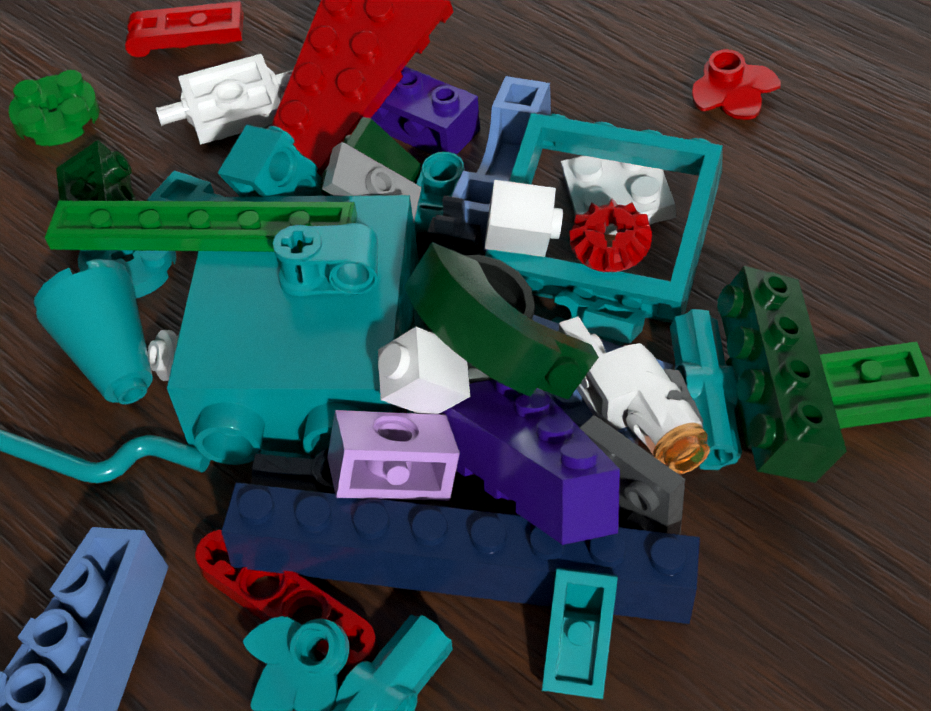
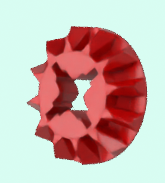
(630, 242)

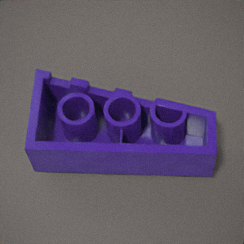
(538, 459)

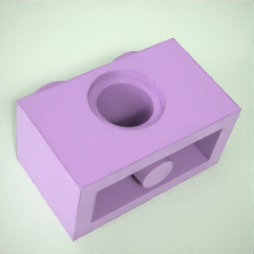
(392, 455)

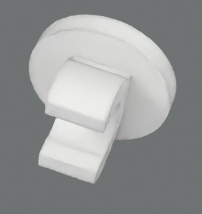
(162, 352)

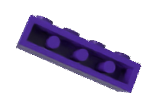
(429, 114)

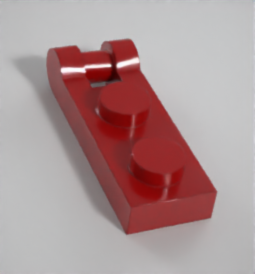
(184, 27)

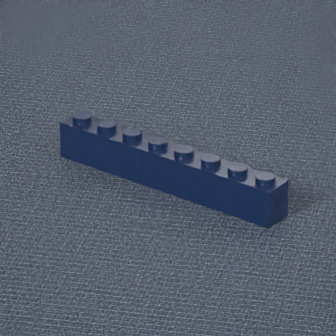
(451, 550)

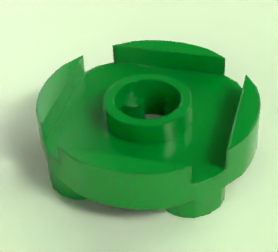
(66, 92)

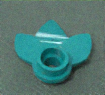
(292, 671)

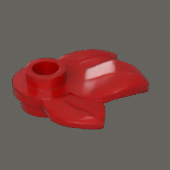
(733, 85)

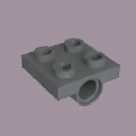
(648, 489)

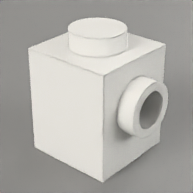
(522, 218)
(422, 373)

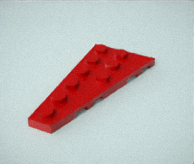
(351, 67)

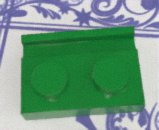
(878, 384)

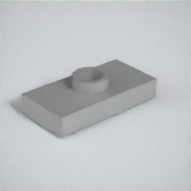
(359, 175)

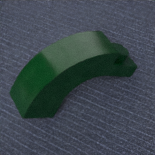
(489, 332)

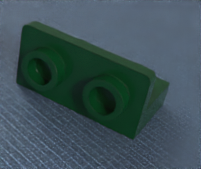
(95, 176)

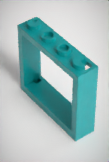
(645, 148)

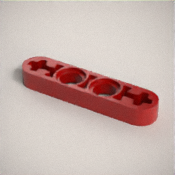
(290, 596)

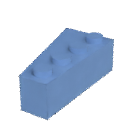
(91, 630)

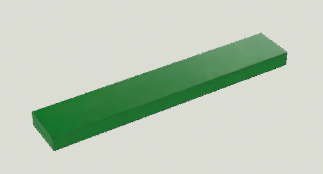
(186, 224)

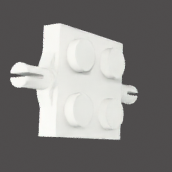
(227, 98)
(601, 179)

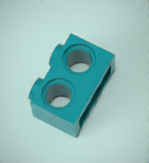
(269, 165)

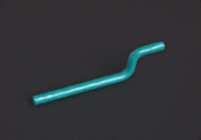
(106, 470)

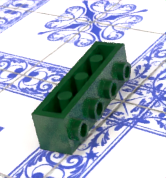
(779, 376)

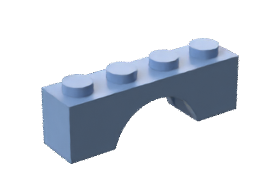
(507, 128)

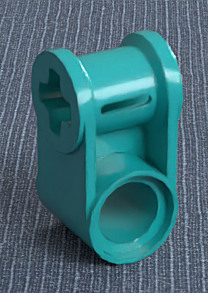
(438, 179)
(331, 261)

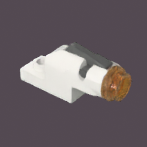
(637, 393)

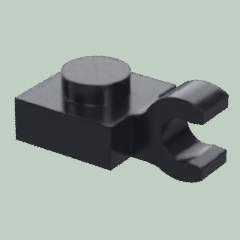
(453, 231)

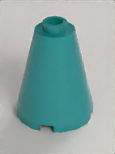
(98, 327)

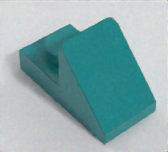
(579, 633)

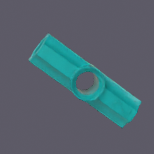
(709, 382)
(397, 671)

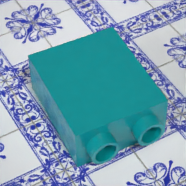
(275, 366)

